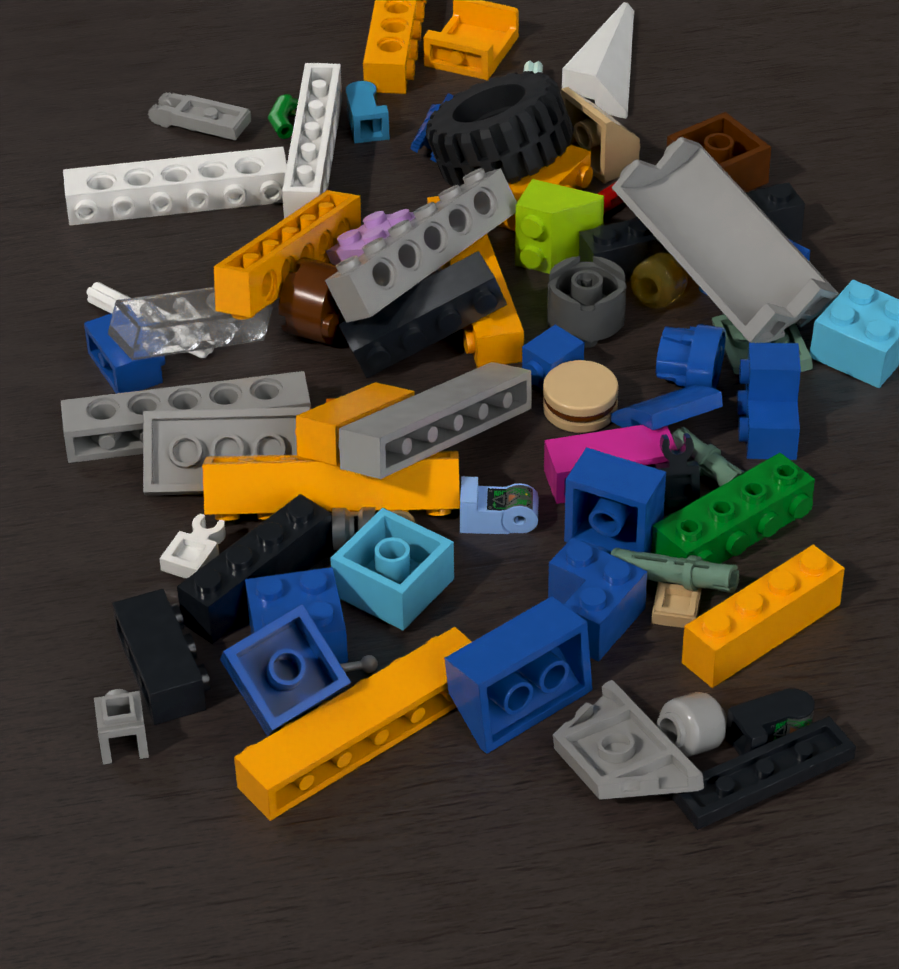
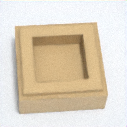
(675, 605)

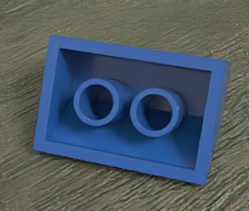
(520, 672)

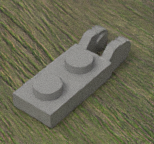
(200, 115)

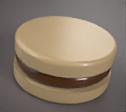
(580, 396)

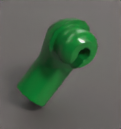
(282, 108)

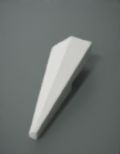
(604, 64)

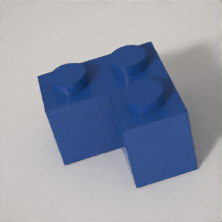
(769, 400)
(598, 589)

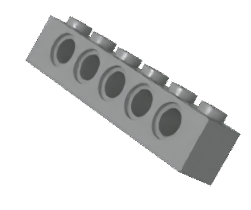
(421, 245)
(114, 422)

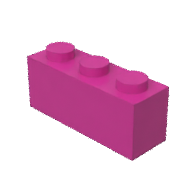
(630, 443)

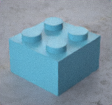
(859, 334)
(393, 568)

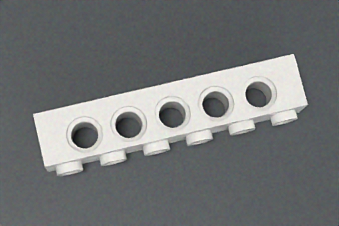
(313, 136)
(174, 185)

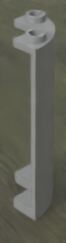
(724, 241)

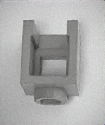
(120, 715)

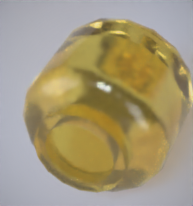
(658, 280)

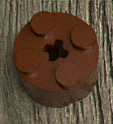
(309, 303)

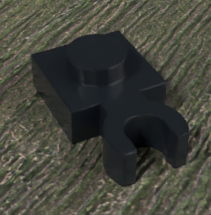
(682, 477)

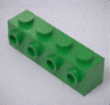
(737, 513)

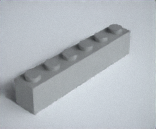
(434, 420)

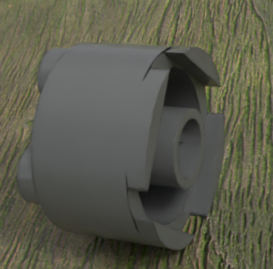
(587, 298)

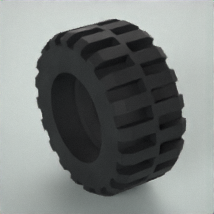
(501, 124)

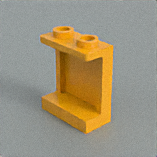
(473, 39)

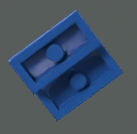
(669, 407)

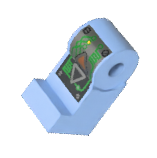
(497, 508)

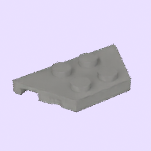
(623, 751)

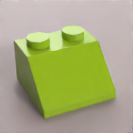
(550, 223)

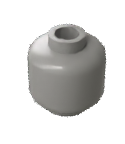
(693, 723)

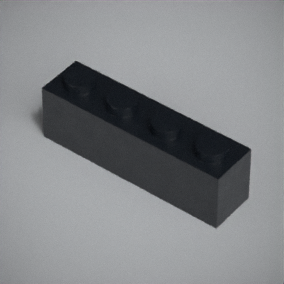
(425, 314)
(284, 543)

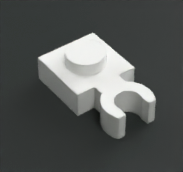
(193, 551)

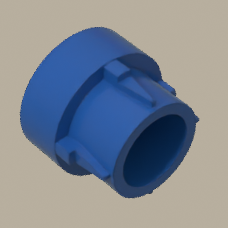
(691, 355)

